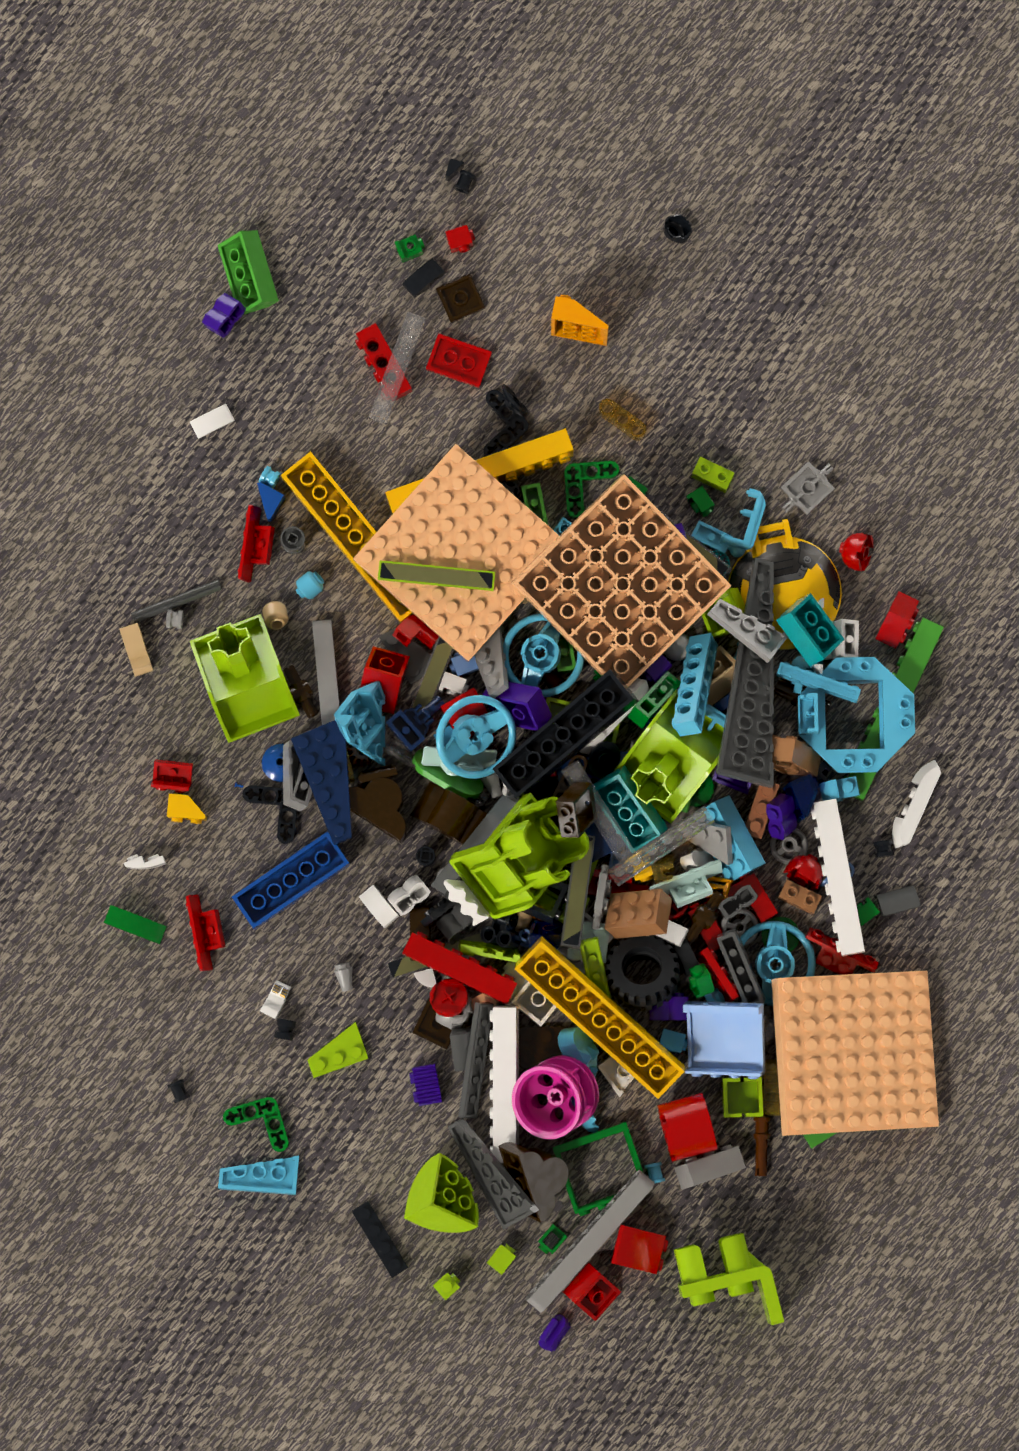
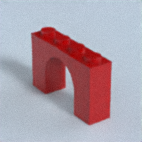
(761, 907)

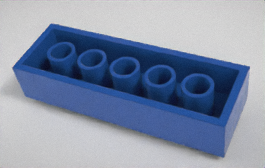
(290, 881)

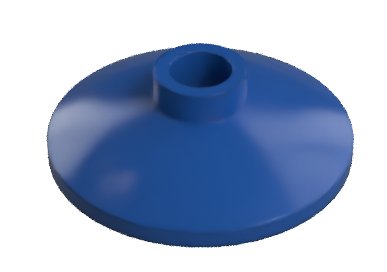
(269, 762)

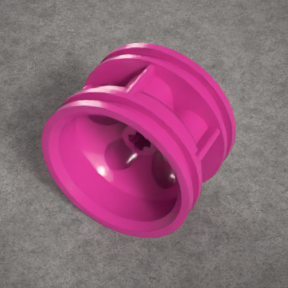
(541, 1119)

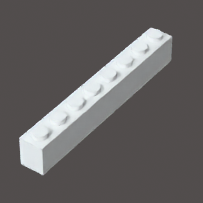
(839, 877)
(504, 1075)

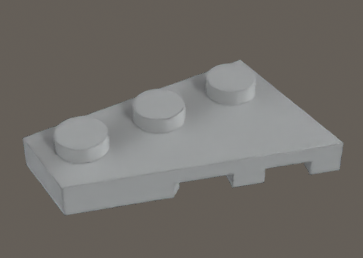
(715, 841)

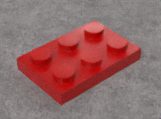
(458, 360)
(718, 974)

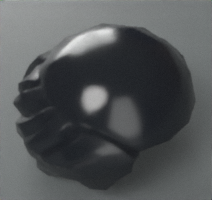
(677, 228)

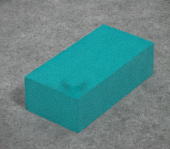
(636, 819)

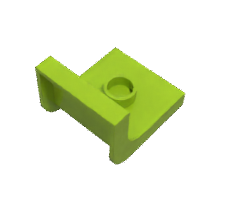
(244, 678)
(670, 766)

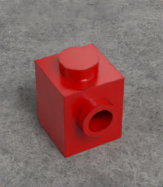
(460, 239)

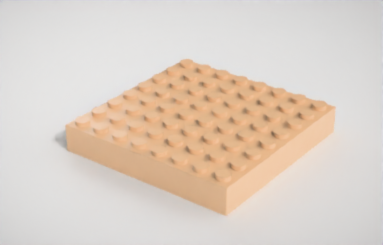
(463, 522)
(621, 582)
(854, 1052)

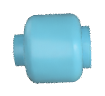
(309, 585)

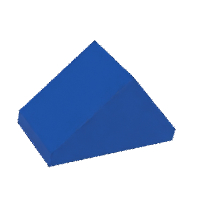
(271, 500)

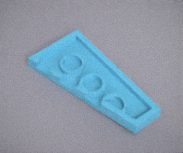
(265, 1177)

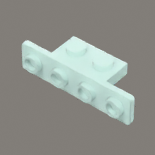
(466, 762)
(691, 884)

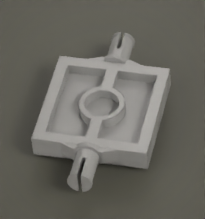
(807, 488)
(601, 903)

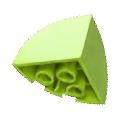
(442, 1198)

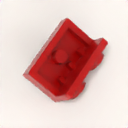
(172, 776)

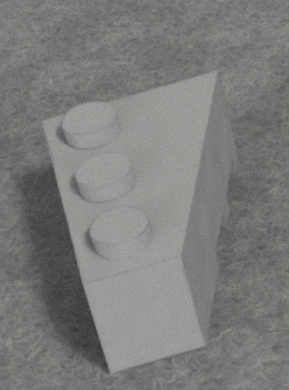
(295, 784)
(710, 1167)

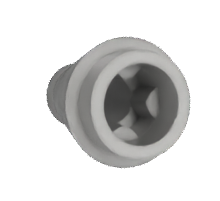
(492, 784)
(344, 975)

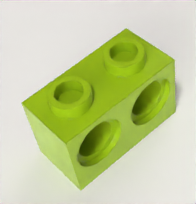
(712, 474)

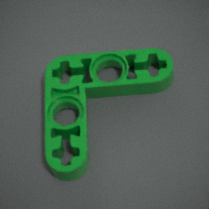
(583, 476)
(267, 1116)

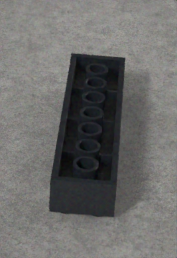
(565, 734)

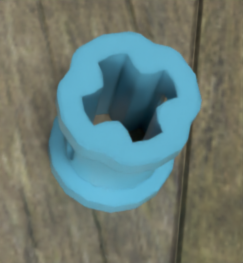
(655, 1172)

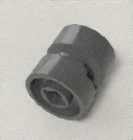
(293, 540)

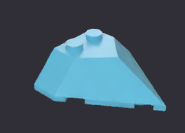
(362, 720)

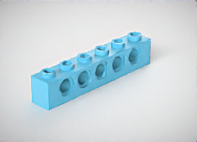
(695, 684)

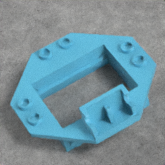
(895, 715)

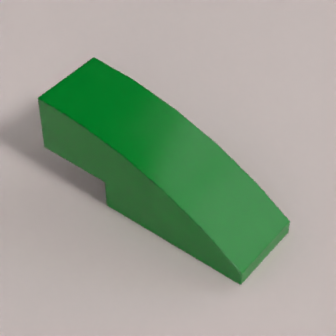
(135, 924)

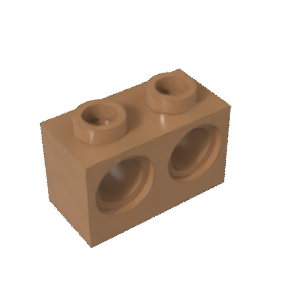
(799, 897)

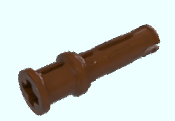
(761, 1135)

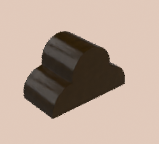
(380, 806)
(447, 813)
(537, 1174)

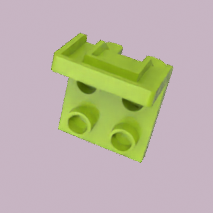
(519, 858)
(740, 1270)

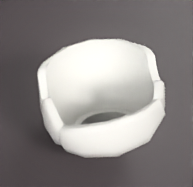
(677, 650)

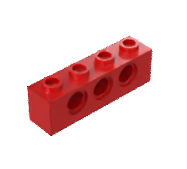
(373, 335)

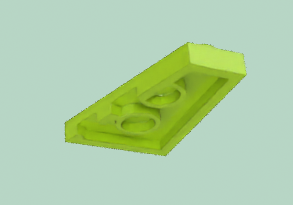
(488, 950)
(339, 1053)

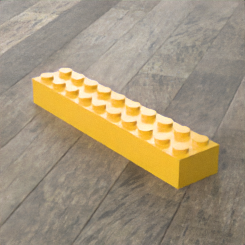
(509, 463)
(338, 519)
(599, 1017)

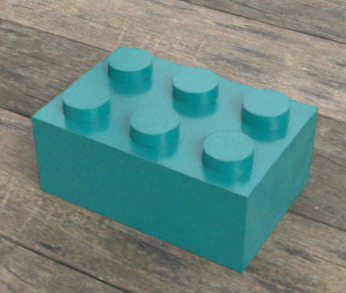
(810, 629)

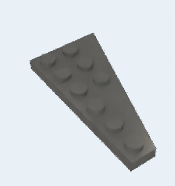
(498, 1186)

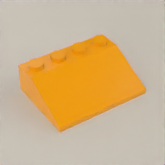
(576, 322)

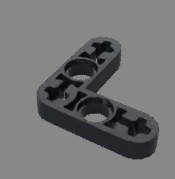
(509, 421)
(283, 808)

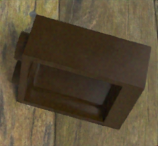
(573, 805)

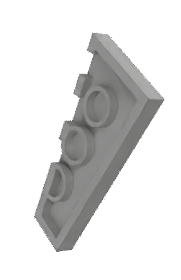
(755, 635)
(491, 664)

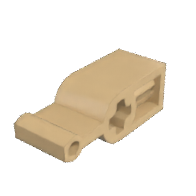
(136, 649)

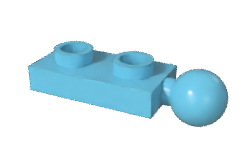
(711, 537)

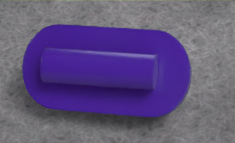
(554, 1333)

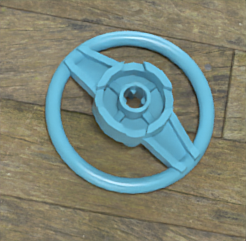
(535, 667)
(483, 728)
(777, 949)

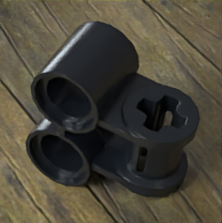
(502, 931)

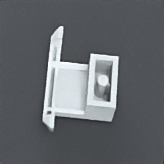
(849, 647)

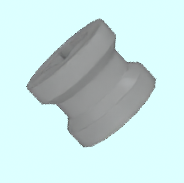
(174, 619)

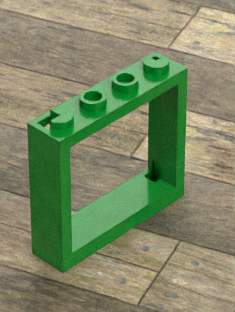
(585, 1209)

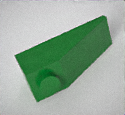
(654, 699)

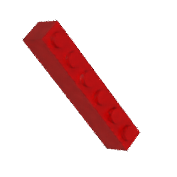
(459, 968)

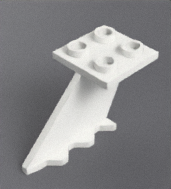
(470, 905)

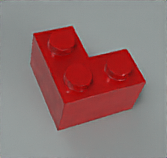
(899, 617)

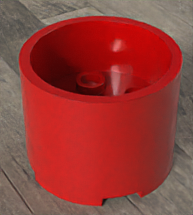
(687, 1127)

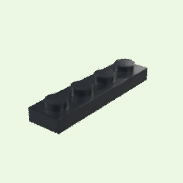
(380, 1239)

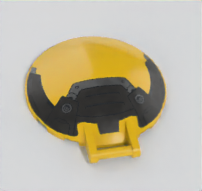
(798, 571)

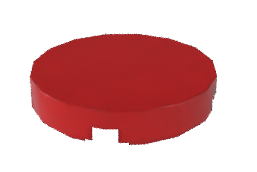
(448, 997)

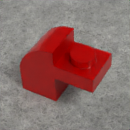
(414, 627)

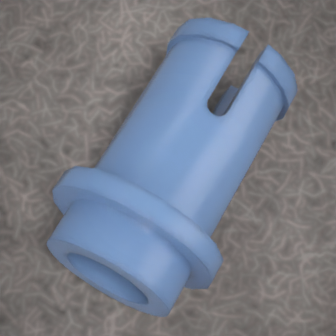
(525, 943)

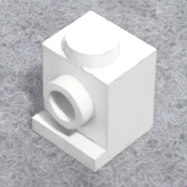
(453, 684)

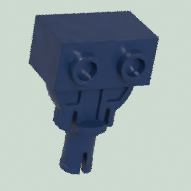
(411, 725)

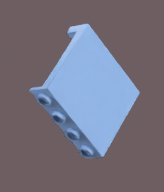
(725, 1039)

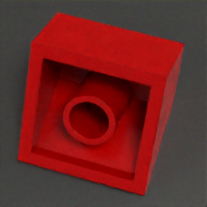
(591, 1291)

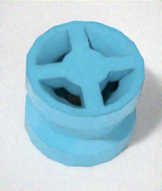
(269, 477)

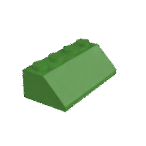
(248, 271)

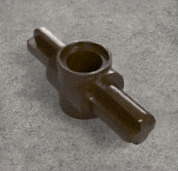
(301, 691)
(704, 916)

